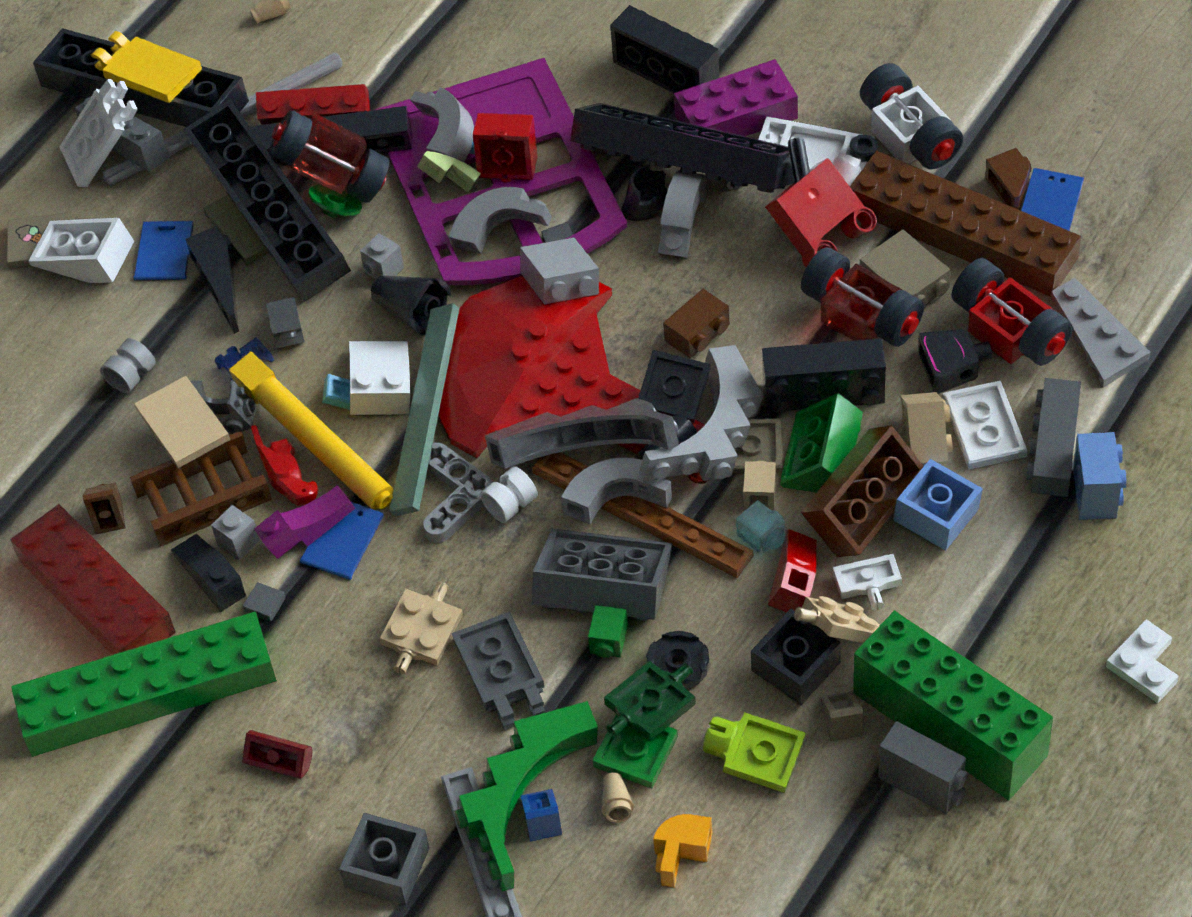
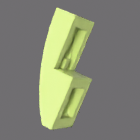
(441, 165)

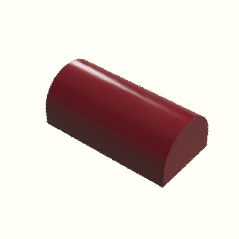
(276, 754)

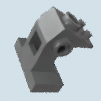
(237, 406)

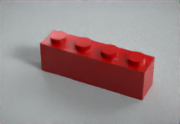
(323, 101)

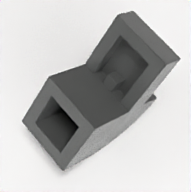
(285, 322)

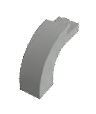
(455, 125)
(491, 209)
(679, 212)
(610, 480)

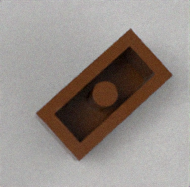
(696, 323)

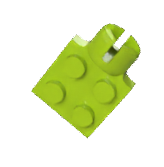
(755, 749)

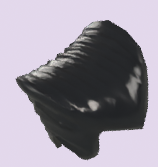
(644, 194)

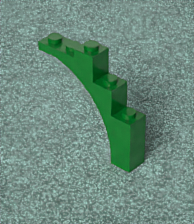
(535, 746)

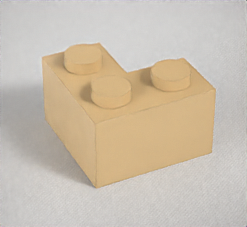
(925, 426)

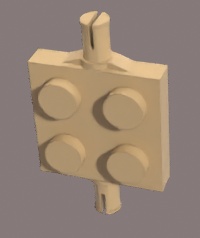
(837, 619)
(421, 627)

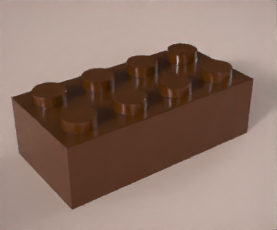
(862, 491)

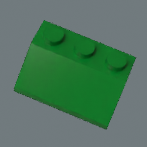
(820, 442)

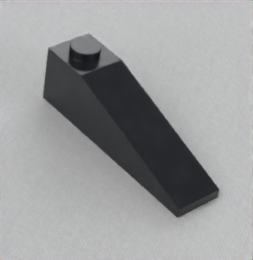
(213, 261)

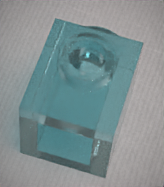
(761, 528)

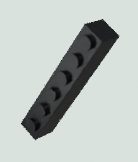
(382, 129)

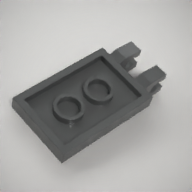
(500, 666)

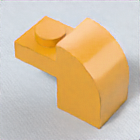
(681, 837)

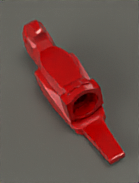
(284, 470)

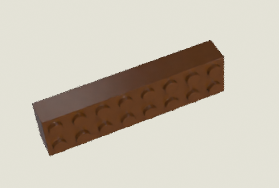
(967, 223)

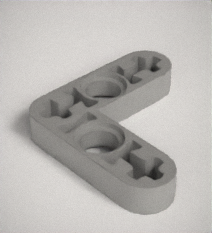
(463, 493)

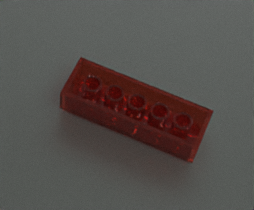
(91, 583)

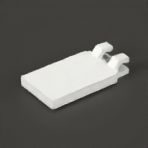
(96, 131)

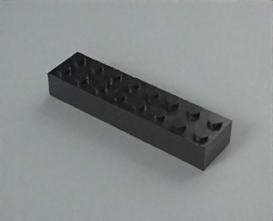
(70, 69)
(683, 146)
(267, 200)

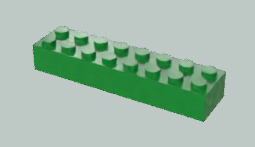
(142, 684)

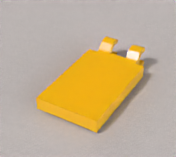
(146, 66)

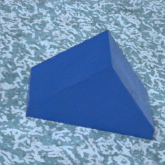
(541, 815)

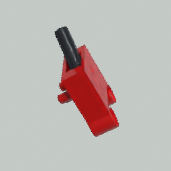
(817, 204)

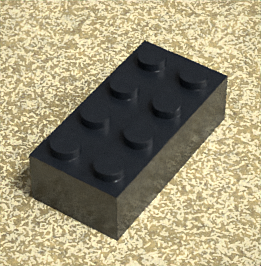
(661, 51)
(812, 372)

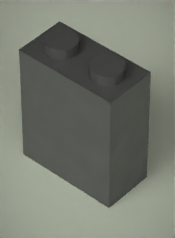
(922, 768)

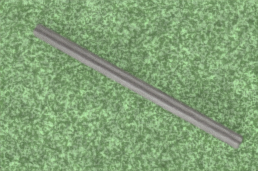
(180, 140)

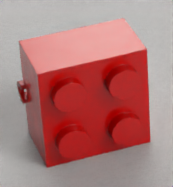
(505, 146)

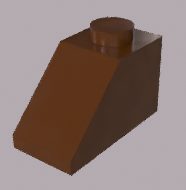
(1009, 176)
(104, 508)

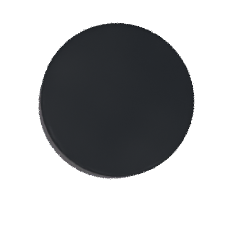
(863, 147)

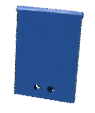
(1052, 198)
(163, 250)
(345, 543)

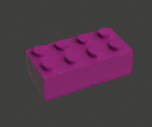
(739, 100)

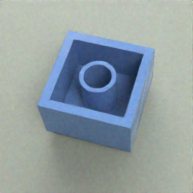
(1098, 475)
(937, 504)

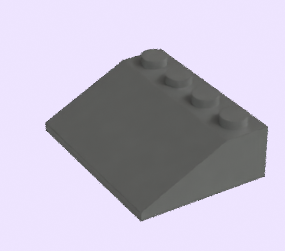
(601, 570)

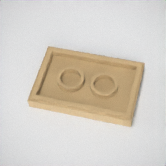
(182, 421)

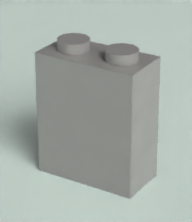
(559, 270)

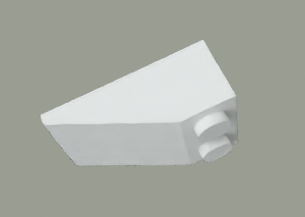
(83, 249)
(379, 377)

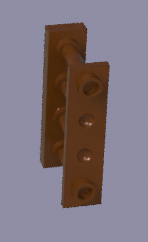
(201, 513)

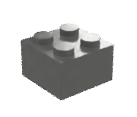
(384, 858)

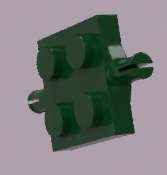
(650, 700)

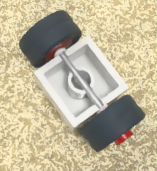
(909, 119)

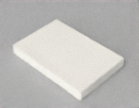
(985, 425)

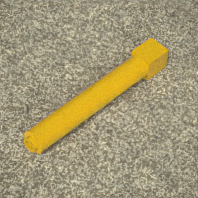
(305, 426)

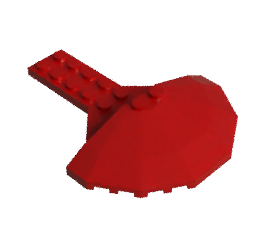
(524, 360)

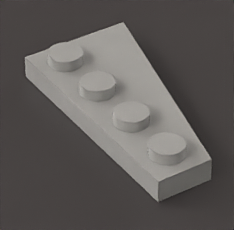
(1103, 338)

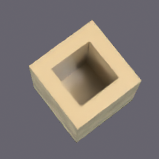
(759, 483)

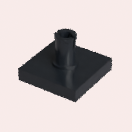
(674, 384)

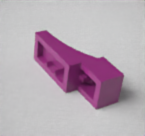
(305, 523)

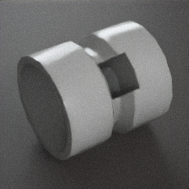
(124, 370)

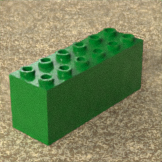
(952, 703)

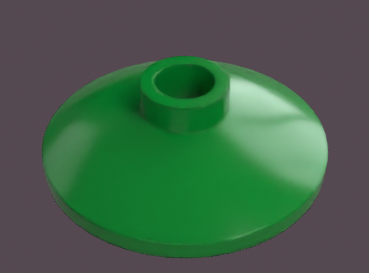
(334, 202)

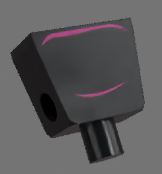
(951, 358)

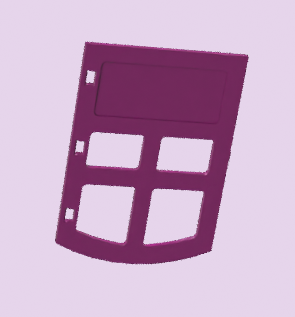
(516, 90)

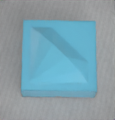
(336, 391)

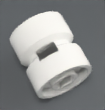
(505, 497)

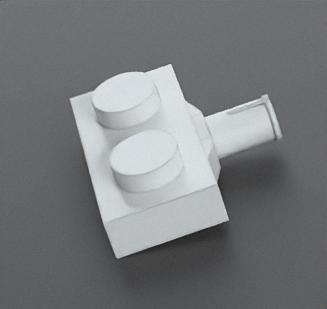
(868, 578)

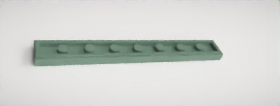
(424, 410)

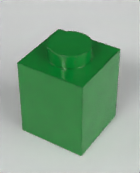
(607, 631)

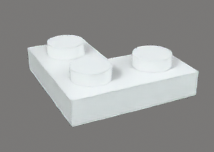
(1137, 661)

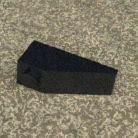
(210, 571)

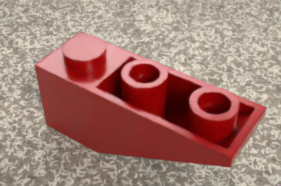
(794, 572)

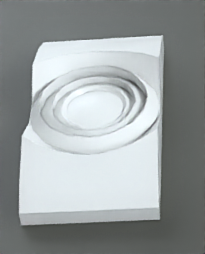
(819, 141)

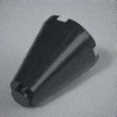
(410, 298)

